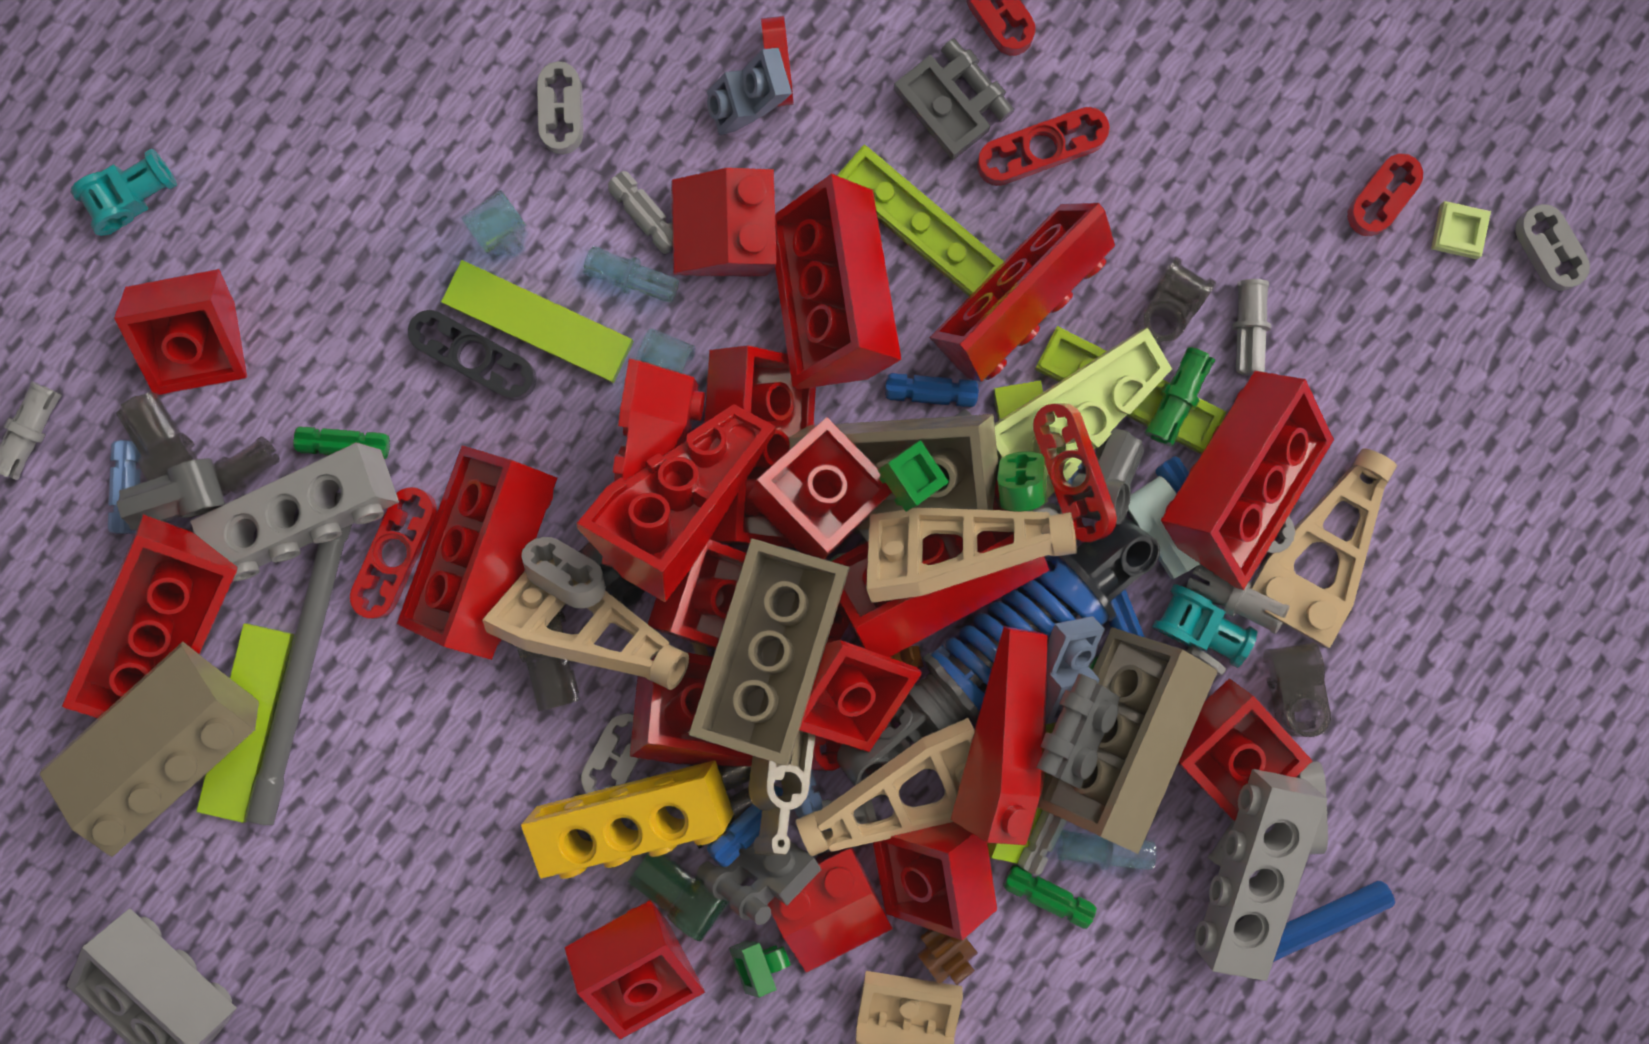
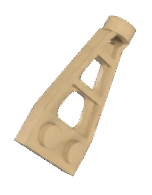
(897, 547)
(528, 609)
(1315, 610)
(941, 751)

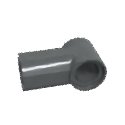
(1118, 462)
(184, 492)

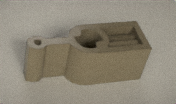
(776, 809)

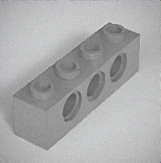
(312, 489)
(1267, 898)

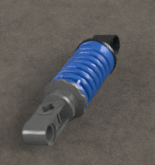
(956, 686)

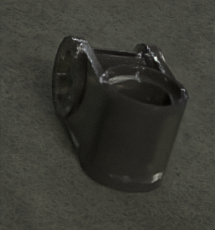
(1176, 300)
(1296, 685)

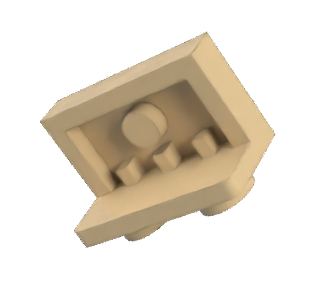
(907, 1010)

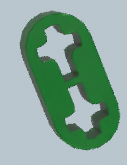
(1022, 481)

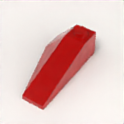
(654, 415)
(668, 511)
(1000, 773)

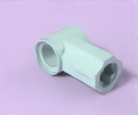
(1146, 510)

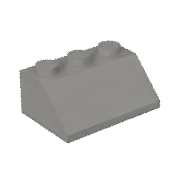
(147, 986)

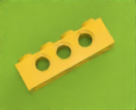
(693, 790)

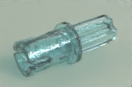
(629, 275)
(1097, 850)

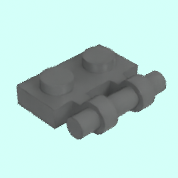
(941, 104)
(1073, 744)
(773, 876)

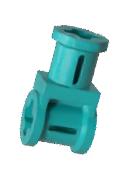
(119, 195)
(1198, 623)

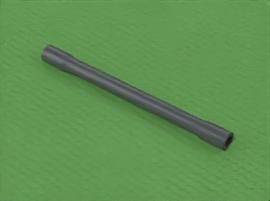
(270, 779)

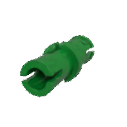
(1180, 396)

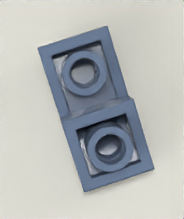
(748, 93)
(1069, 653)

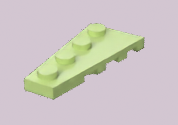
(1100, 391)

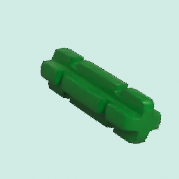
(329, 441)
(1049, 897)

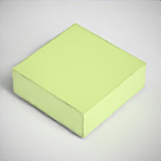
(1460, 230)

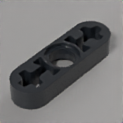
(436, 349)

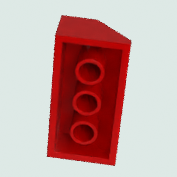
(834, 286)
(1026, 289)
(763, 386)
(1249, 477)
(475, 549)
(159, 599)
(899, 623)

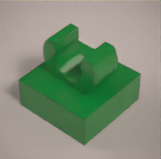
(912, 476)
(757, 965)

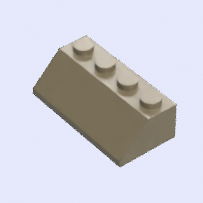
(958, 444)
(769, 652)
(1157, 709)
(149, 749)

